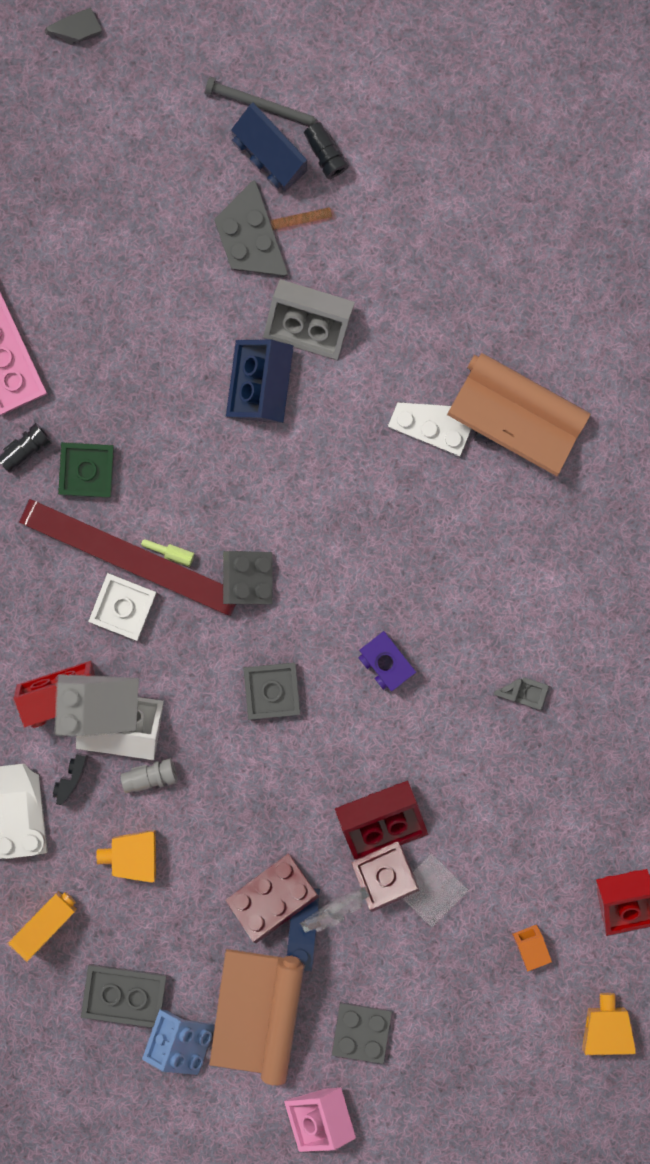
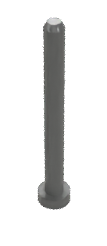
(213, 86)

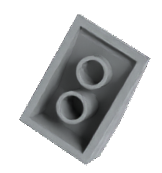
(95, 705)

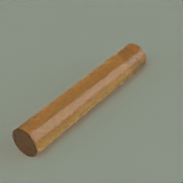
(301, 218)

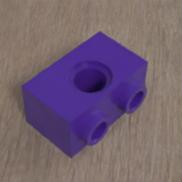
(400, 669)

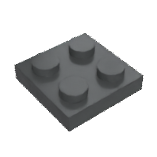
(247, 577)
(271, 691)
(361, 1032)

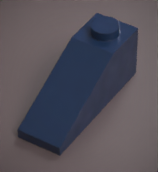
(302, 943)

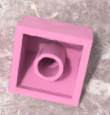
(320, 1120)

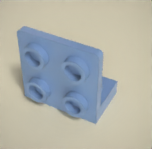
(178, 1044)

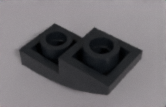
(66, 786)

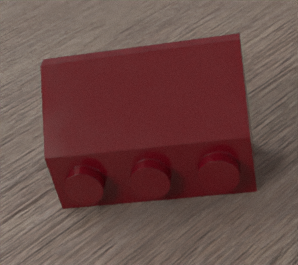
(381, 820)

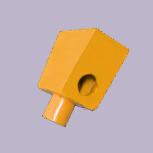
(131, 856)
(608, 1029)

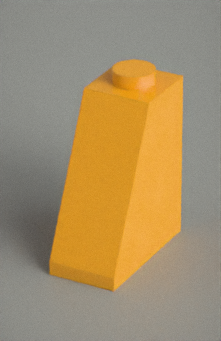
(43, 925)

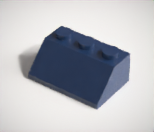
(268, 148)
(259, 380)

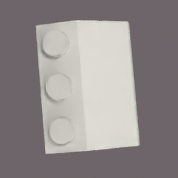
(136, 743)

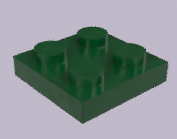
(86, 470)

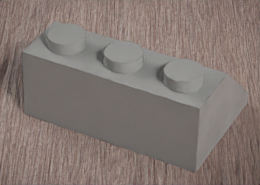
(308, 319)

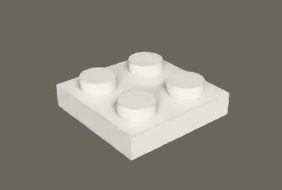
(122, 607)

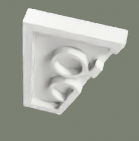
(430, 426)

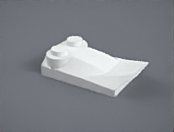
(21, 813)

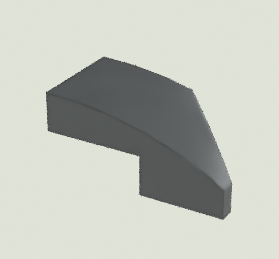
(76, 27)
(525, 692)

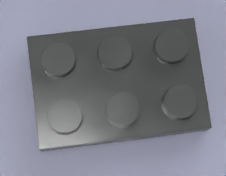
(123, 995)

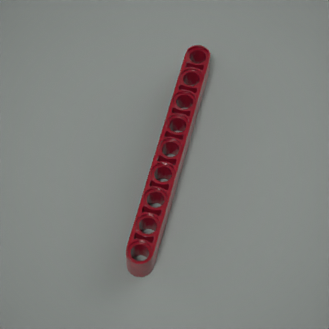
(125, 555)

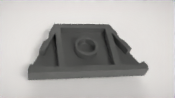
(249, 235)

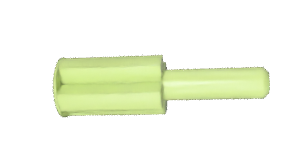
(171, 552)

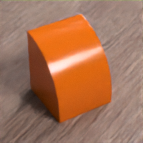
(532, 947)

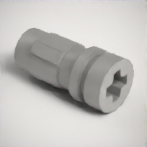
(147, 777)

